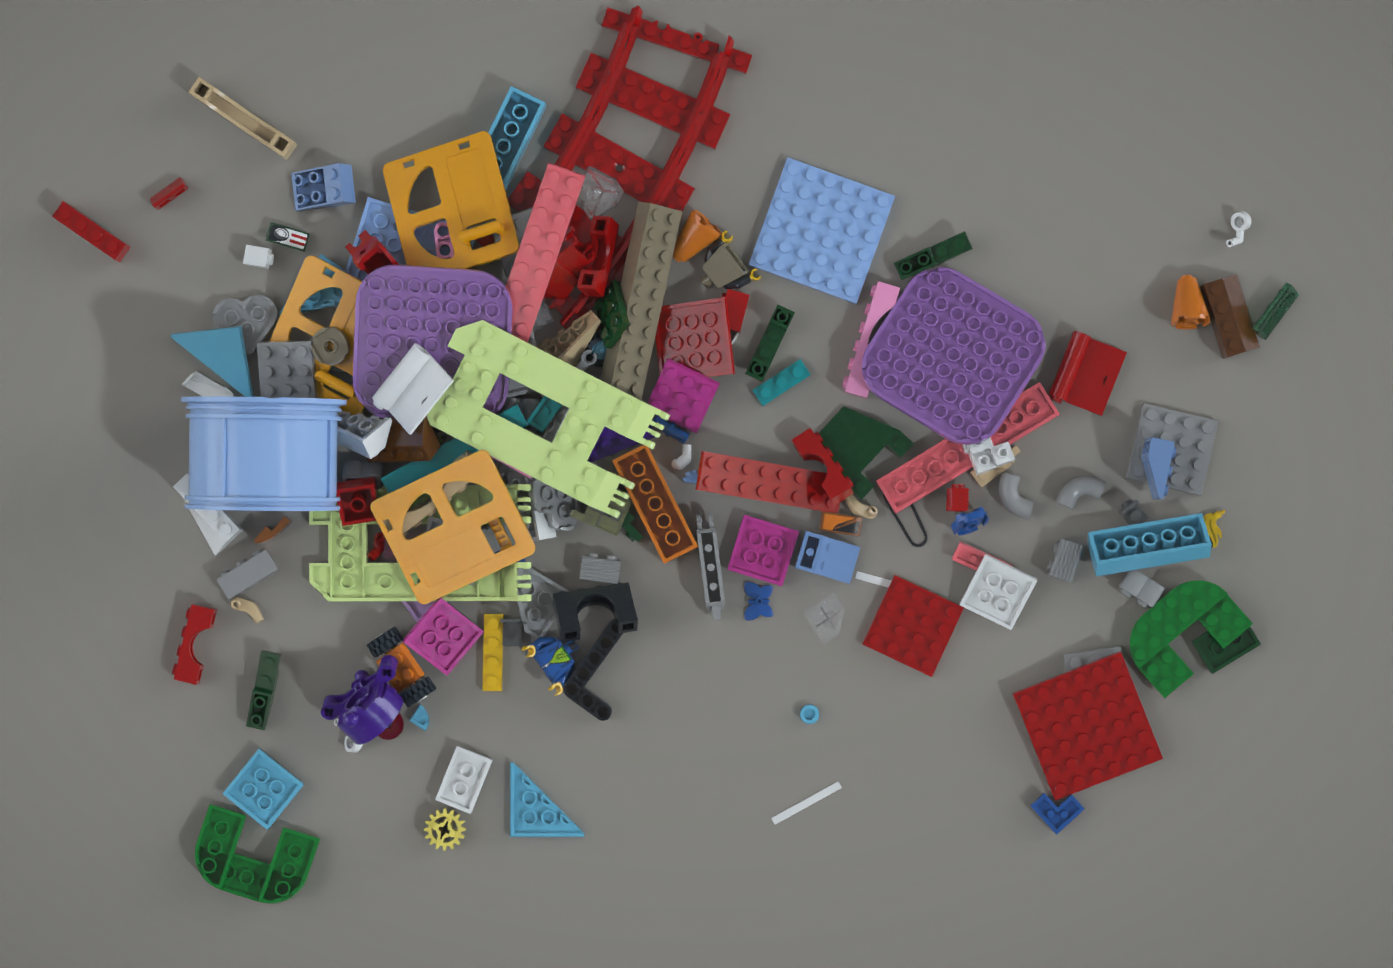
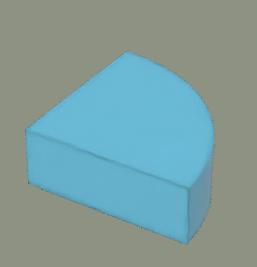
(420, 718)

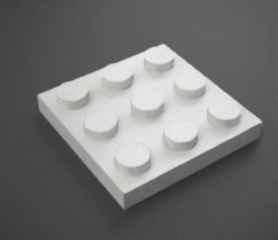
(998, 591)

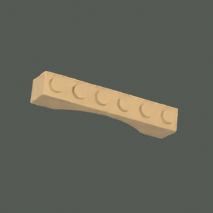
(242, 118)
(418, 512)

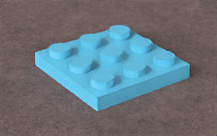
(263, 788)

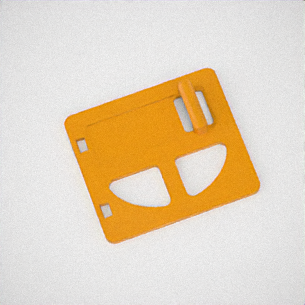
(469, 195)
(308, 282)
(457, 549)

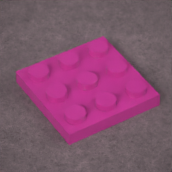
(683, 395)
(763, 550)
(443, 636)

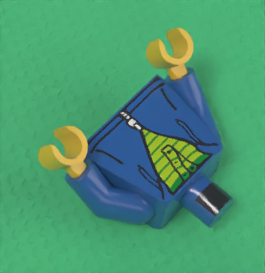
(553, 659)

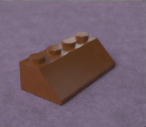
(1229, 316)
(405, 447)

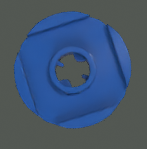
(968, 522)

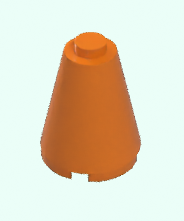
(694, 236)
(1189, 305)

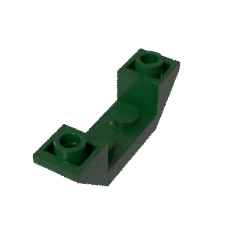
(770, 343)

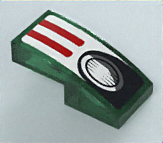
(287, 237)

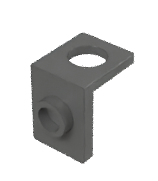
(512, 632)

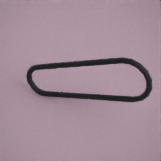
(905, 532)

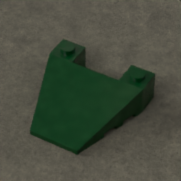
(857, 441)

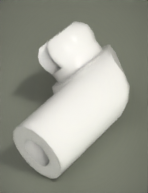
(684, 459)

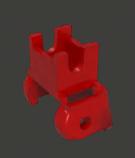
(370, 253)
(568, 264)

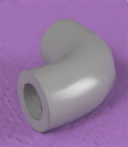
(1080, 486)
(1010, 497)

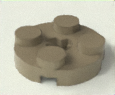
(320, 344)

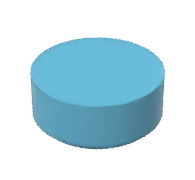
(809, 714)

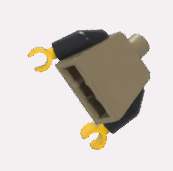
(725, 267)

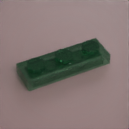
(1275, 311)

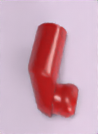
(378, 546)

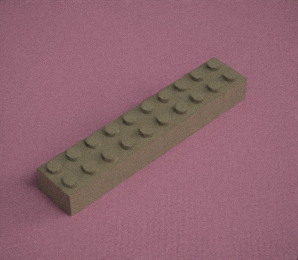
(643, 294)

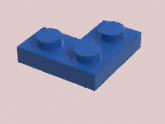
(1057, 816)

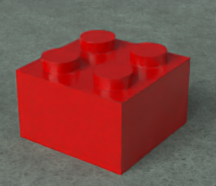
(356, 500)

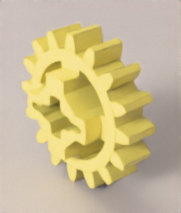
(436, 826)

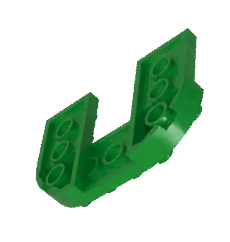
(1170, 618)
(247, 876)

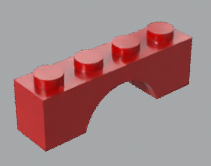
(91, 231)
(603, 236)
(810, 448)
(188, 667)

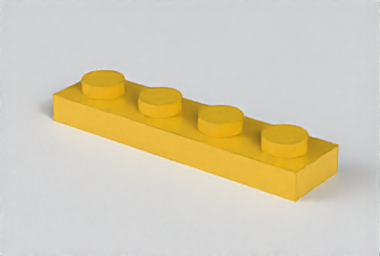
(493, 652)

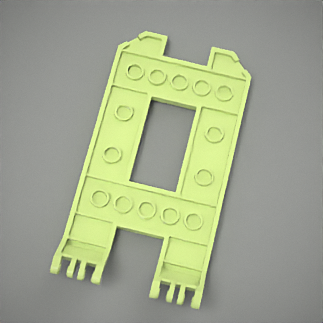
(555, 463)
(354, 579)

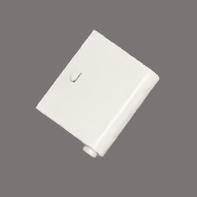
(413, 388)

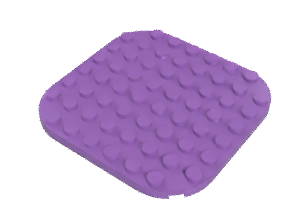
(422, 307)
(953, 356)

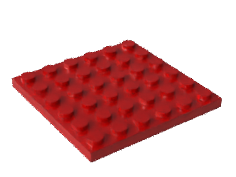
(1087, 725)

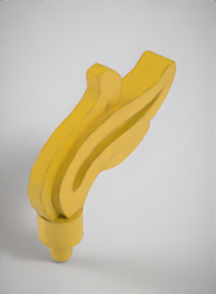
(1212, 528)

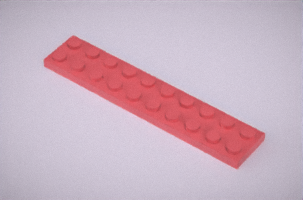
(541, 245)
(948, 460)

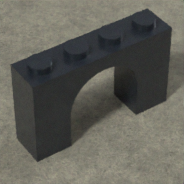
(614, 597)

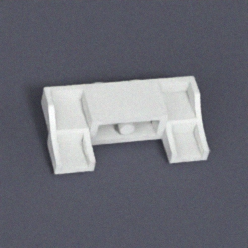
(987, 457)

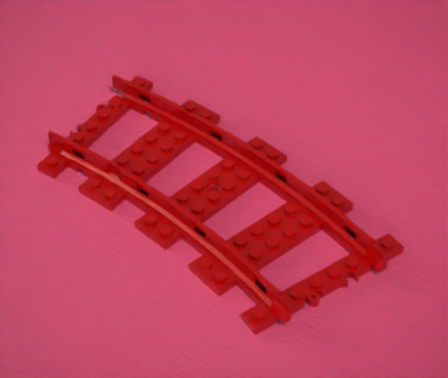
(614, 84)

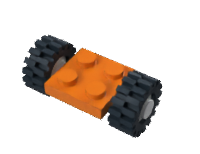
(407, 669)

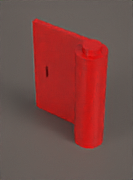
(1083, 373)

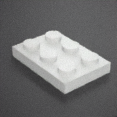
(463, 779)

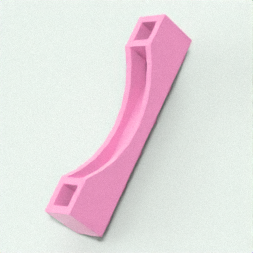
(883, 300)

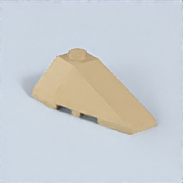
(573, 341)

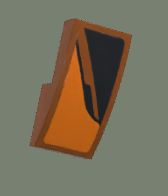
(840, 523)
(269, 533)

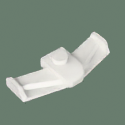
(205, 386)

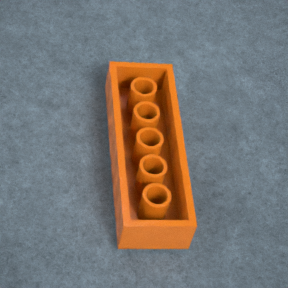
(655, 504)

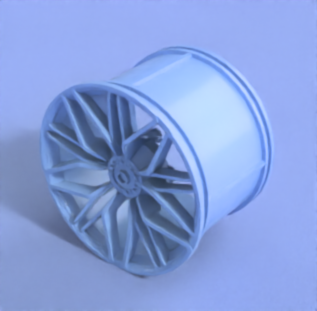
(262, 453)

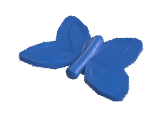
(759, 599)

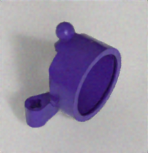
(368, 705)

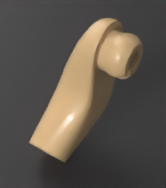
(860, 509)
(247, 606)

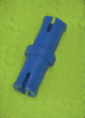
(672, 430)

